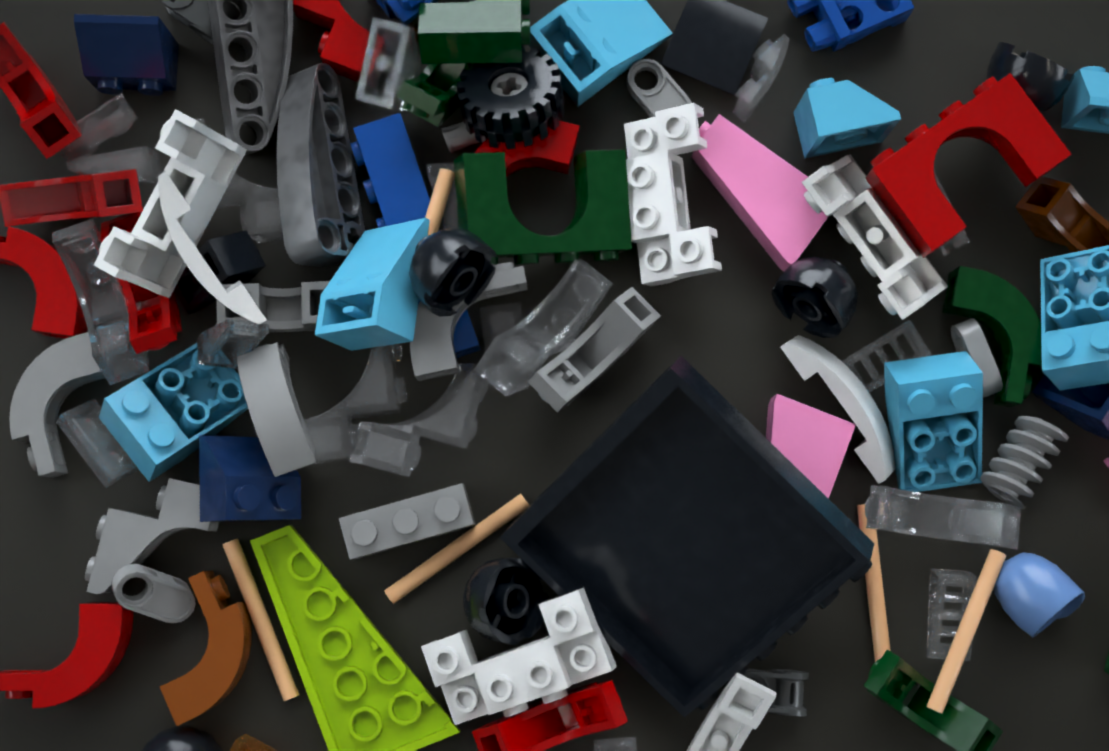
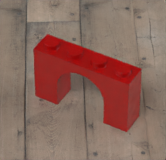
(997, 115)

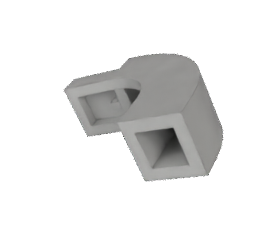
(433, 340)
(594, 350)
(42, 393)
(275, 409)

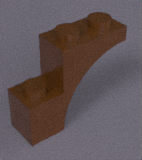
(1062, 216)

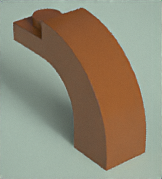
(225, 654)

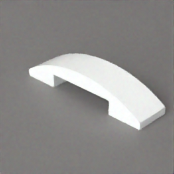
(235, 296)
(877, 448)
(733, 715)

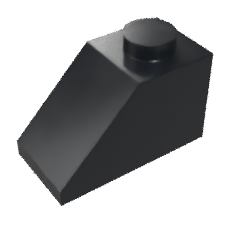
(231, 260)

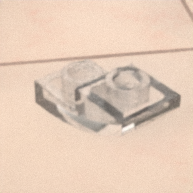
(765, 69)

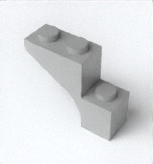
(132, 536)

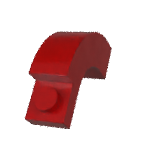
(34, 97)
(551, 153)
(57, 304)
(152, 317)
(99, 648)
(543, 726)

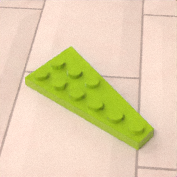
(349, 669)

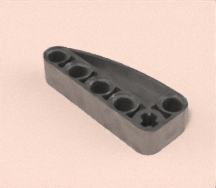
(267, 38)
(316, 171)

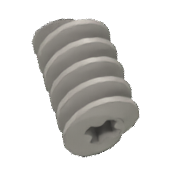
(1021, 458)

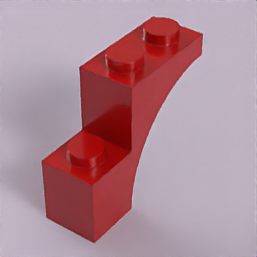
(345, 43)
(71, 197)

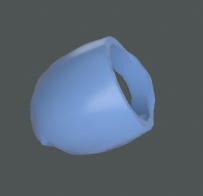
(1036, 592)

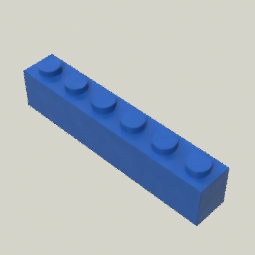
(400, 191)

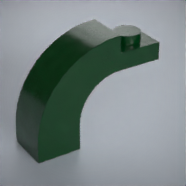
(433, 92)
(1010, 320)
(908, 693)

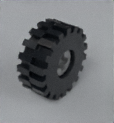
(528, 111)

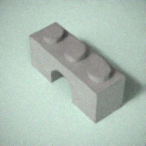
(283, 308)
(407, 521)

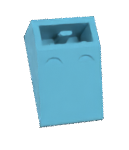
(597, 41)
(371, 292)
(1075, 318)
(169, 408)
(935, 420)

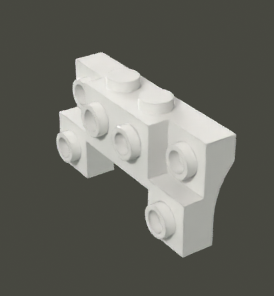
(201, 170)
(659, 197)
(865, 221)
(524, 673)

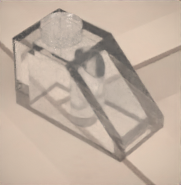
(388, 61)

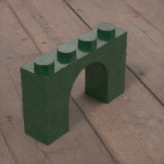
(473, 31)
(597, 227)

